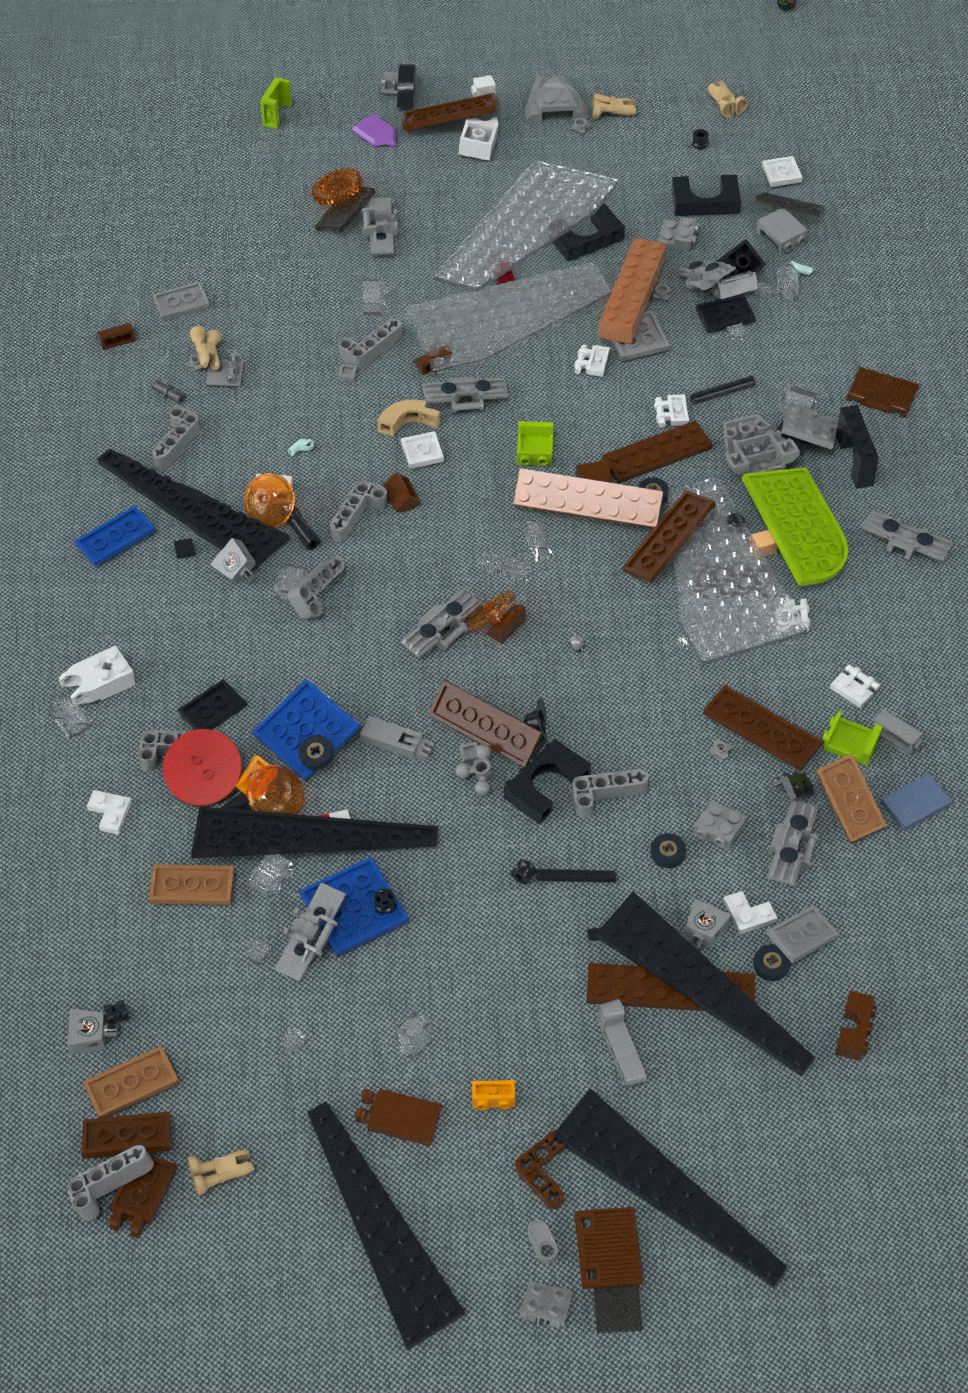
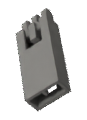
(387, 737)

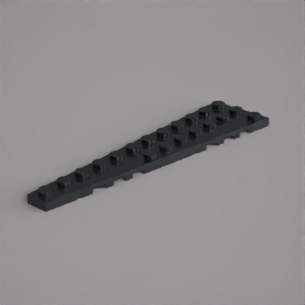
(195, 509)
(250, 833)
(663, 952)
(622, 1153)
(405, 1273)

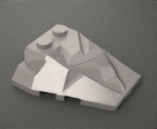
(552, 95)
(755, 447)

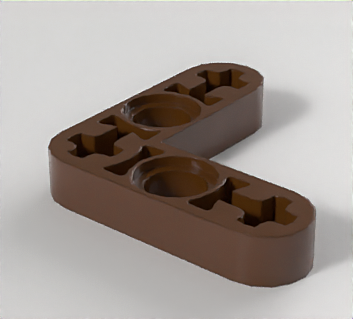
(536, 1171)

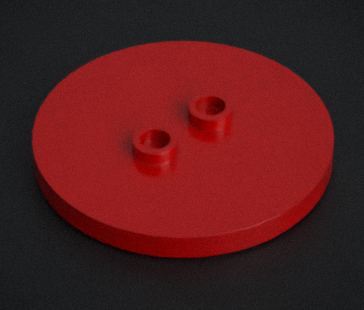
(202, 767)

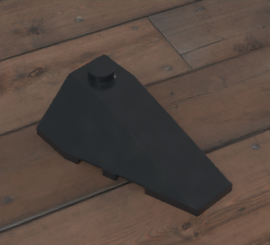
(743, 258)

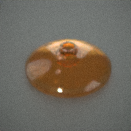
(277, 503)
(265, 796)

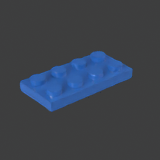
(115, 536)

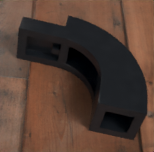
(406, 84)

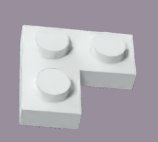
(113, 807)
(746, 917)

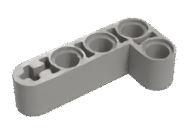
(371, 346)
(184, 430)
(361, 496)
(303, 593)
(159, 746)
(633, 783)
(612, 1025)
(105, 1178)

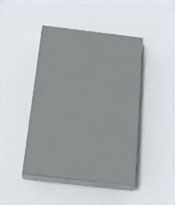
(181, 301)
(802, 934)

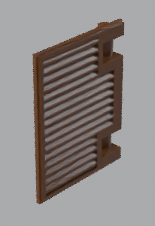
(882, 391)
(608, 1247)

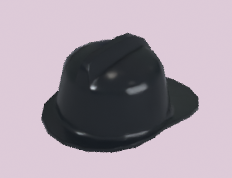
(538, 718)

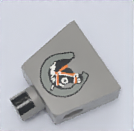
(235, 561)
(705, 924)
(88, 1031)

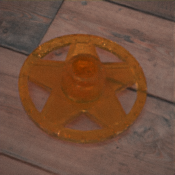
(491, 611)

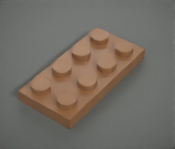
(850, 798)
(191, 884)
(130, 1082)

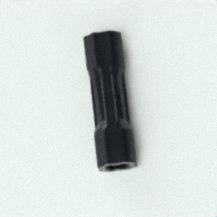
(305, 533)

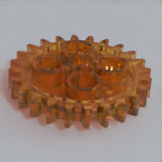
(336, 186)

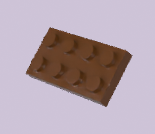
(117, 1134)

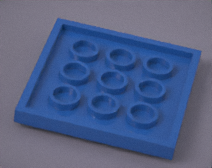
(300, 716)
(357, 915)

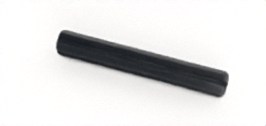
(722, 389)
(576, 875)

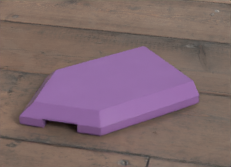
(376, 131)

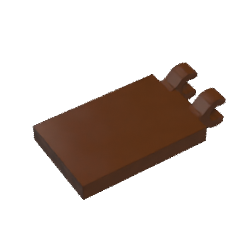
(399, 1116)
(141, 1197)

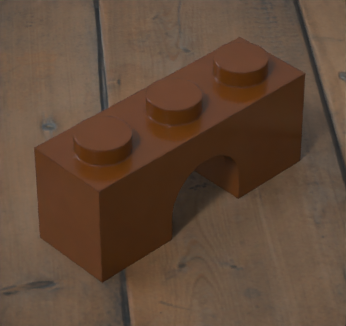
(859, 1010)

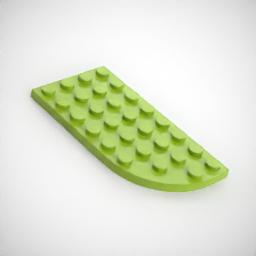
(799, 523)

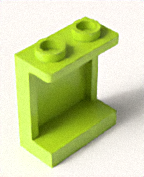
(274, 98)
(535, 443)
(851, 738)

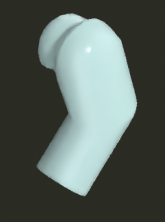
(802, 268)
(301, 445)

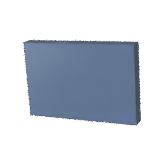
(916, 801)

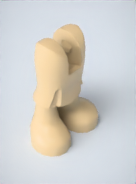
(726, 100)
(614, 105)
(206, 346)
(224, 1167)

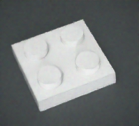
(782, 171)
(422, 450)

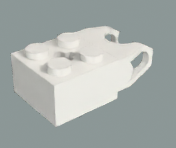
(478, 138)
(99, 676)

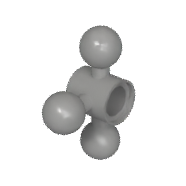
(464, 770)

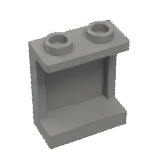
(783, 230)

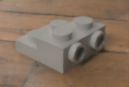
(679, 234)
(719, 825)

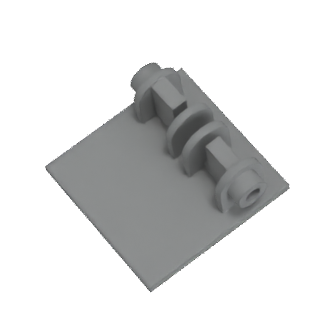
(389, 83)
(228, 373)
(546, 1303)

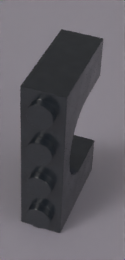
(687, 203)
(610, 231)
(854, 433)
(553, 759)

